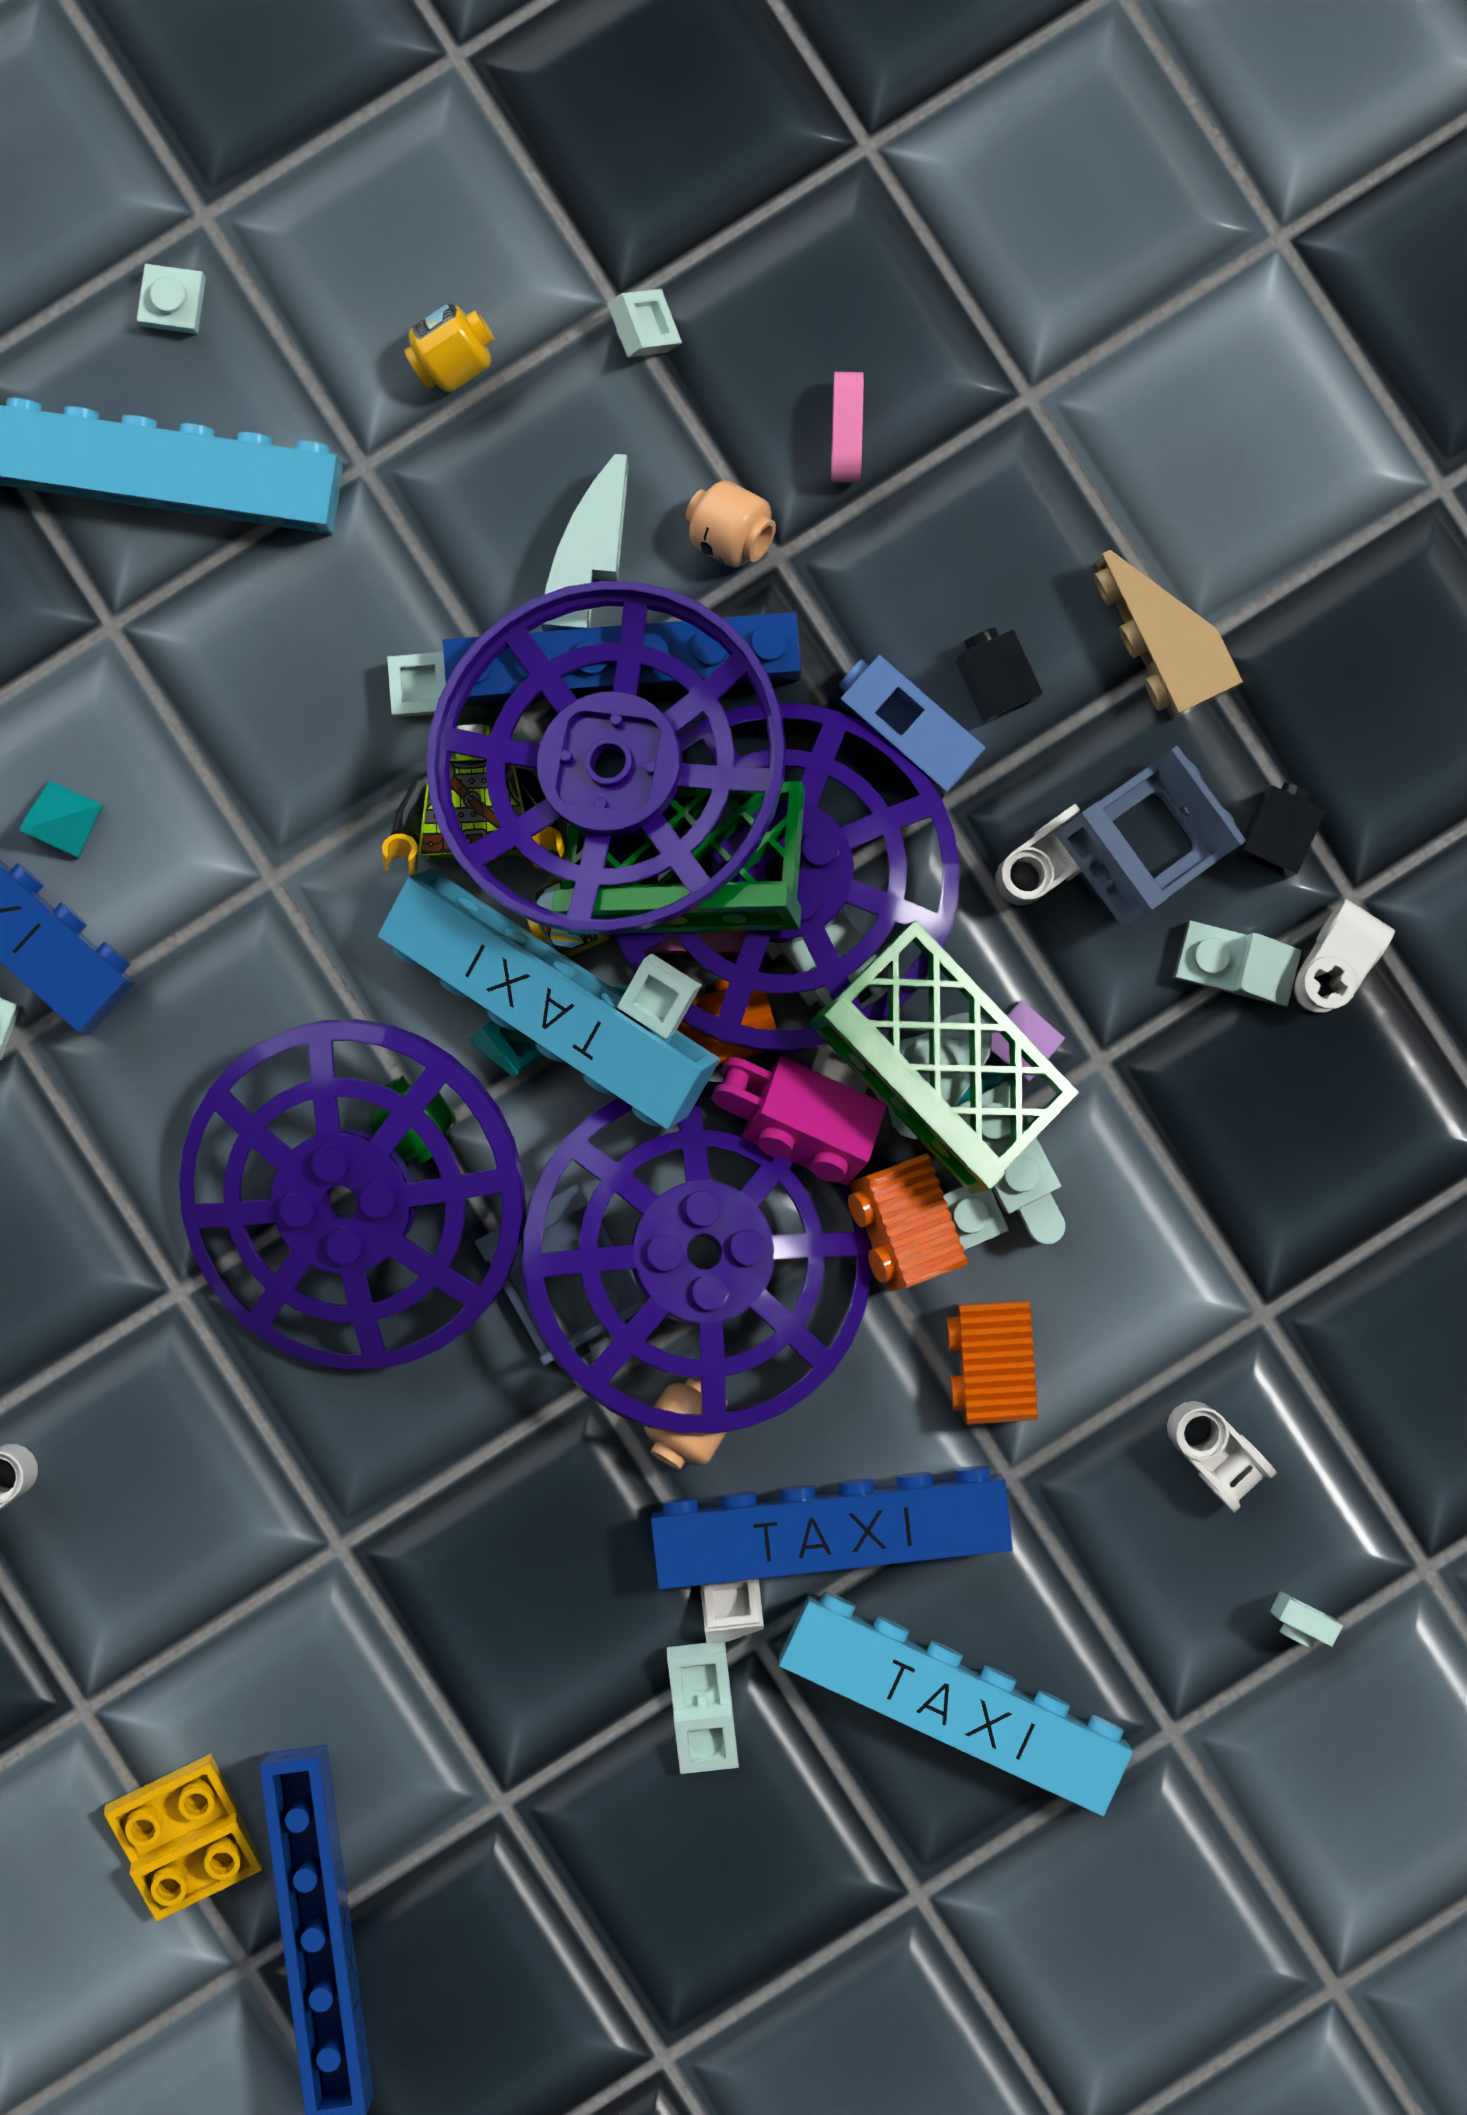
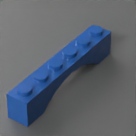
(770, 636)

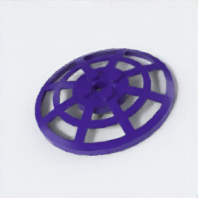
(606, 723)
(823, 883)
(375, 1176)
(677, 1286)

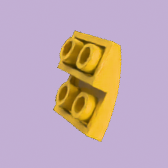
(183, 1837)

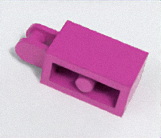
(802, 1116)

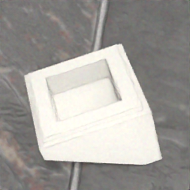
(731, 1609)

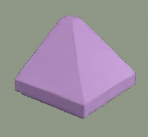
(1034, 1028)

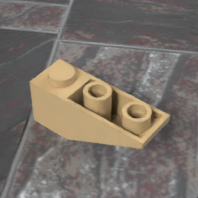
(1177, 645)

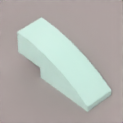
(591, 540)

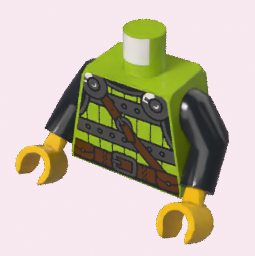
(417, 824)

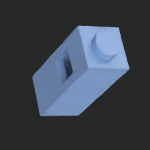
(909, 722)

